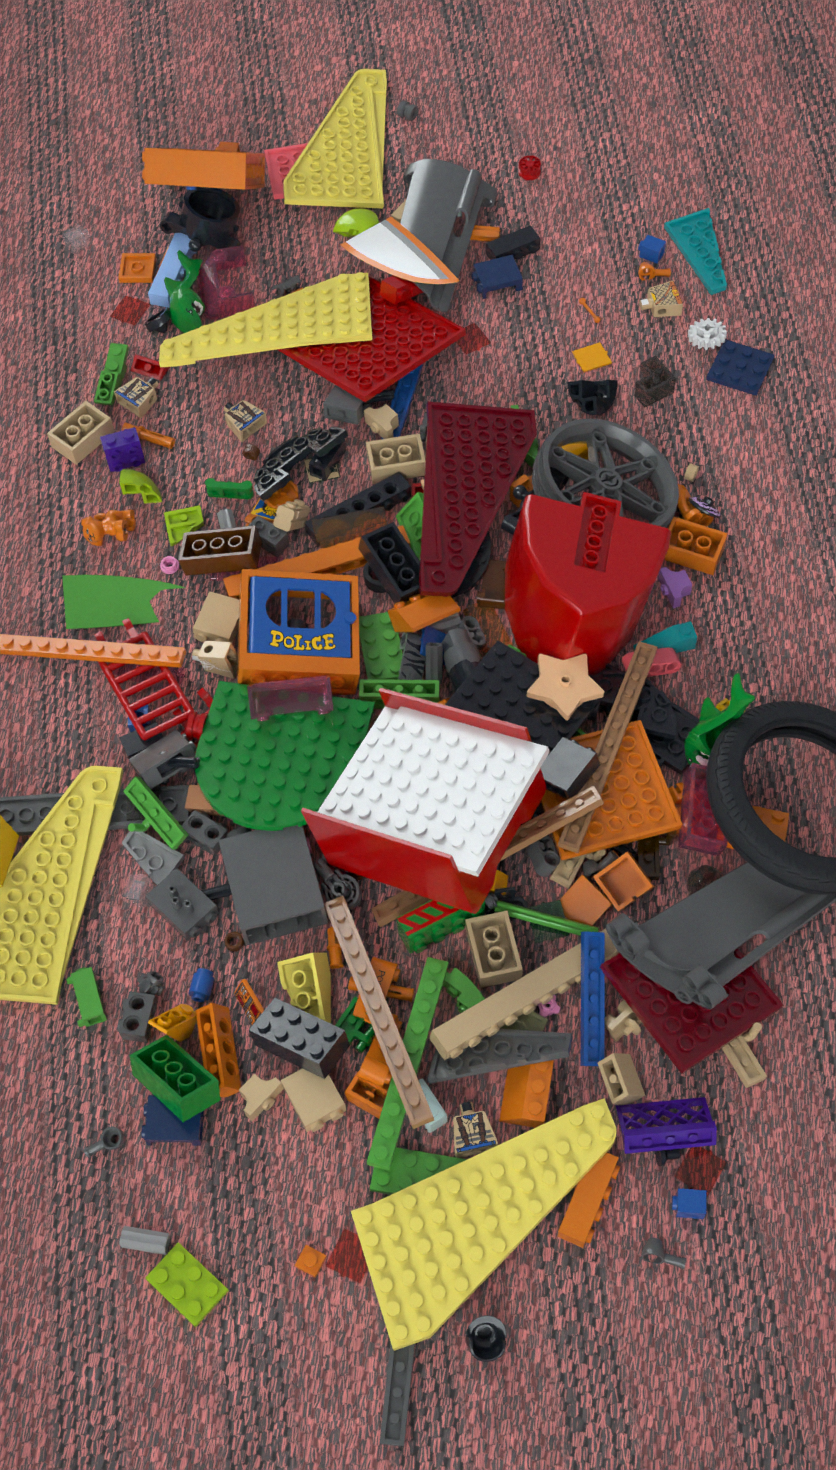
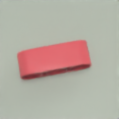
(664, 663)

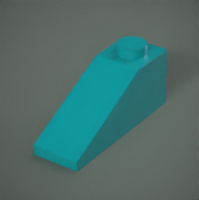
(679, 637)

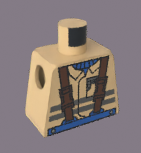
(137, 395)
(244, 419)
(472, 1132)

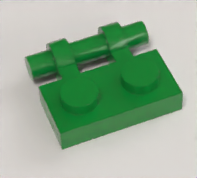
(353, 1025)

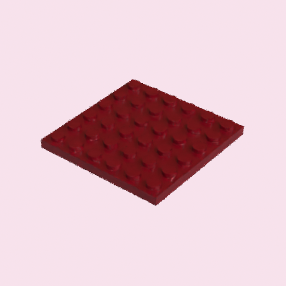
(689, 1030)

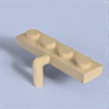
(567, 869)
(743, 1059)

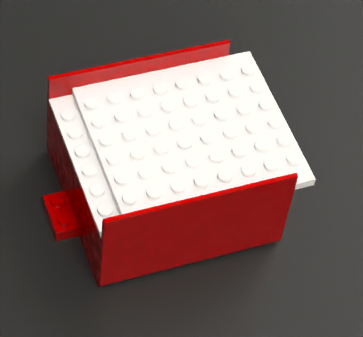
(431, 800)

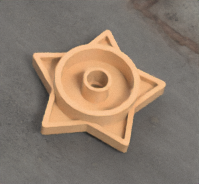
(564, 684)

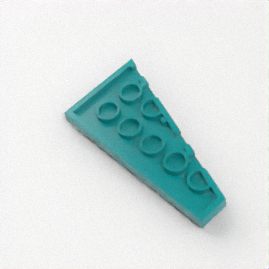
(699, 246)

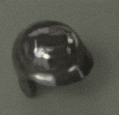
(701, 877)

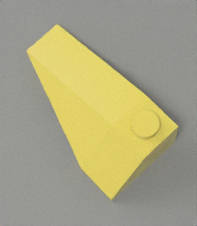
(308, 983)

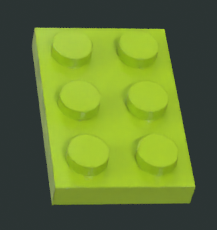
(186, 1284)

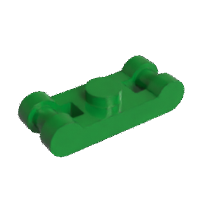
(229, 489)

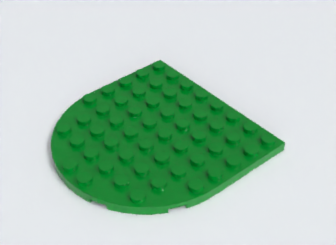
(277, 766)

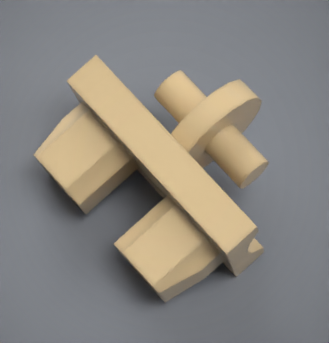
(624, 1023)

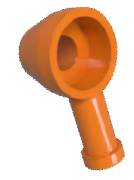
(648, 269)

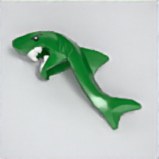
(183, 296)
(713, 721)

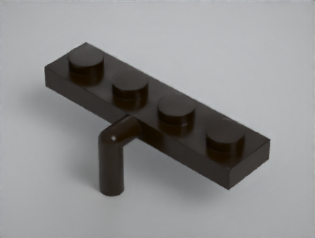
(649, 853)

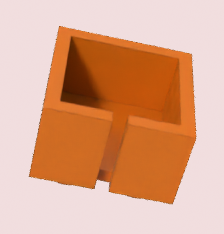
(623, 881)

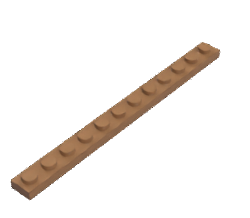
(612, 737)
(525, 835)
(379, 1013)

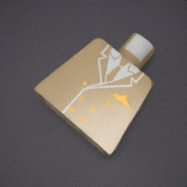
(217, 658)

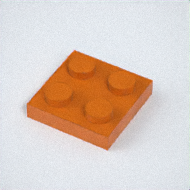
(137, 268)

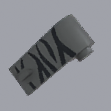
(412, 661)

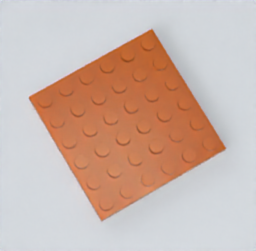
(633, 798)

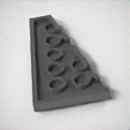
(500, 1052)

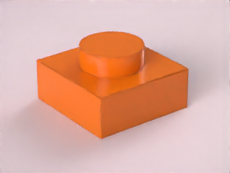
(310, 1261)

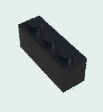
(516, 243)

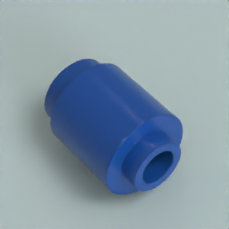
(201, 985)

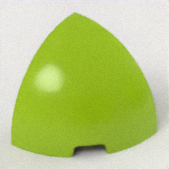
(355, 222)
(136, 482)

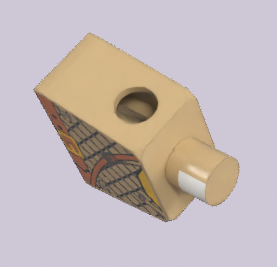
(663, 300)

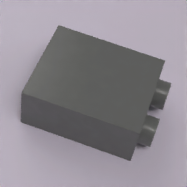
(272, 882)

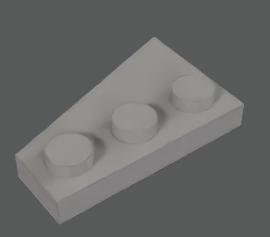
(152, 855)

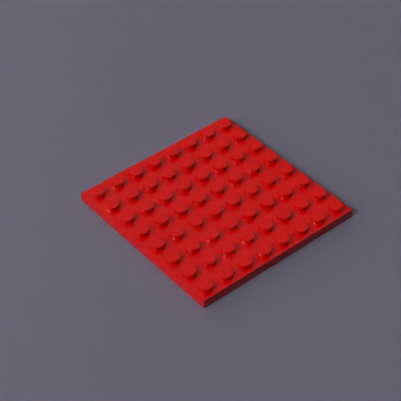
(401, 341)

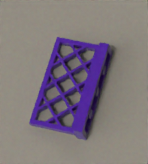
(666, 1135)

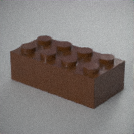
(220, 550)

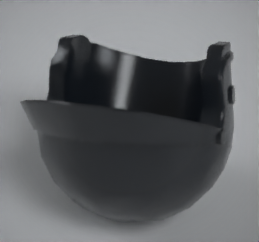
(486, 1338)

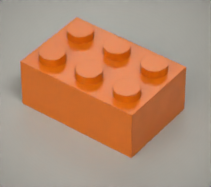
(695, 545)

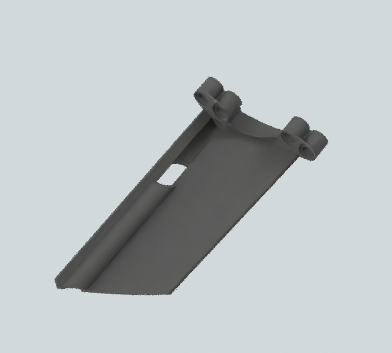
(432, 204)
(695, 940)

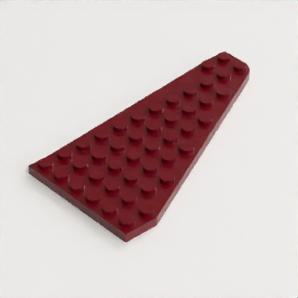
(467, 474)

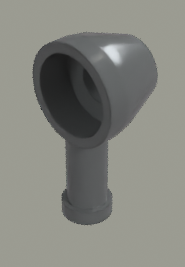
(592, 867)
(107, 1141)
(655, 1247)

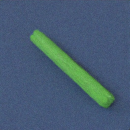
(544, 919)

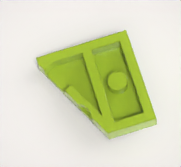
(182, 521)

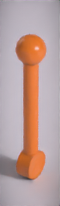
(596, 318)

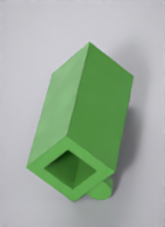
(88, 997)

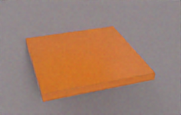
(584, 902)

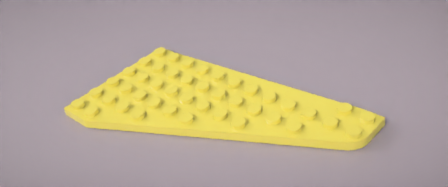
(346, 152)
(316, 315)
(50, 888)
(455, 1228)

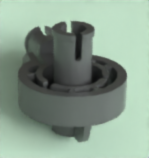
(338, 886)

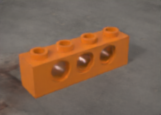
(219, 1047)

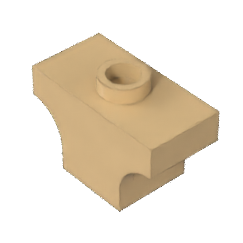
(382, 420)
(259, 1095)

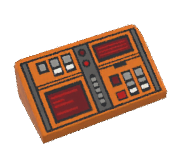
(248, 1001)

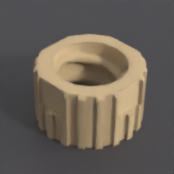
(691, 472)

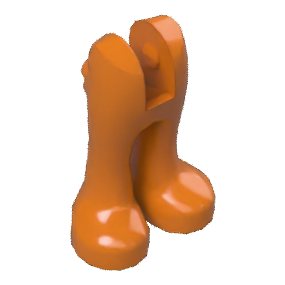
(689, 511)

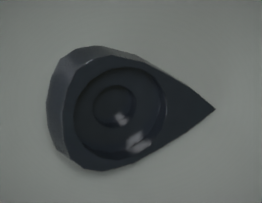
(159, 321)

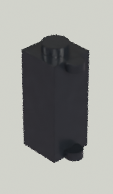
(323, 466)

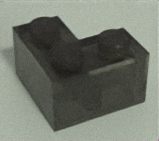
(654, 383)

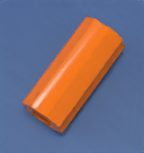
(485, 233)

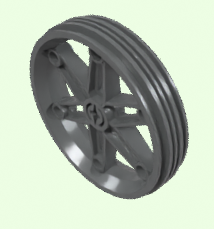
(607, 481)

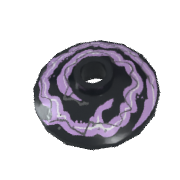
(705, 505)

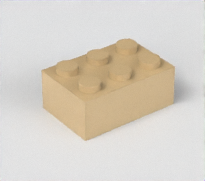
(80, 432)
(396, 455)
(493, 949)

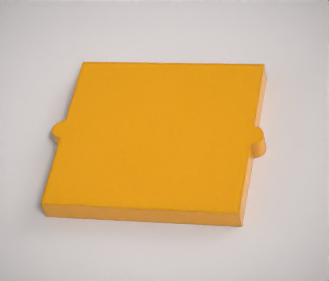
(591, 357)

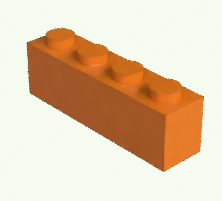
(586, 1201)

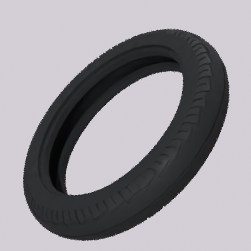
(731, 804)

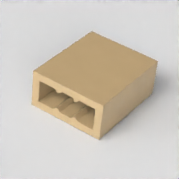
(217, 619)
(313, 1099)

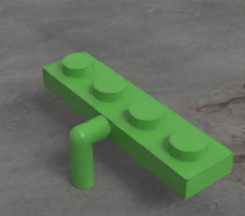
(155, 814)

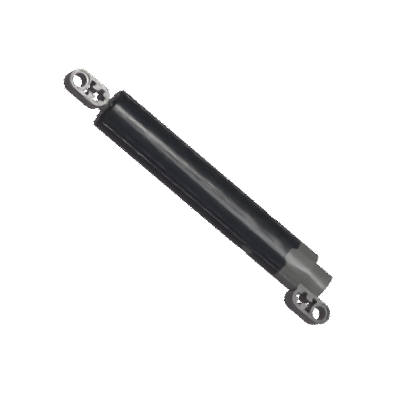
(461, 657)

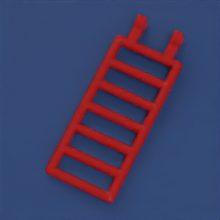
(123, 694)

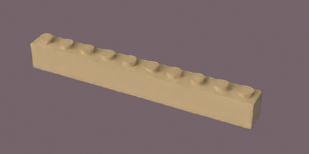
(512, 1001)

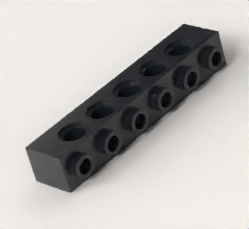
(383, 494)

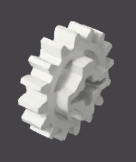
(707, 333)

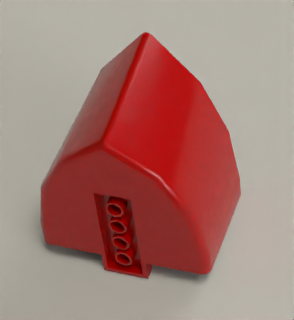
(579, 578)

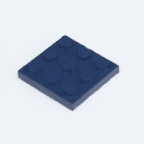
(740, 367)

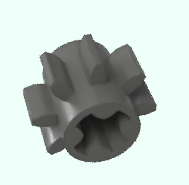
(151, 983)

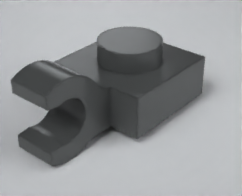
(288, 284)

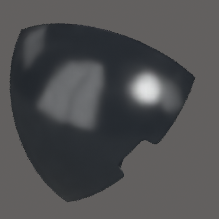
(593, 396)

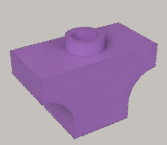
(674, 585)

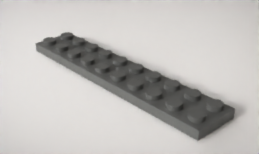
(29, 811)

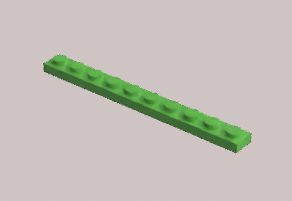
(414, 1040)

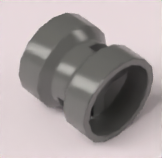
(406, 110)

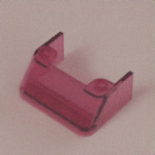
(222, 301)
(290, 696)

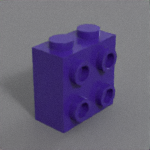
(122, 449)

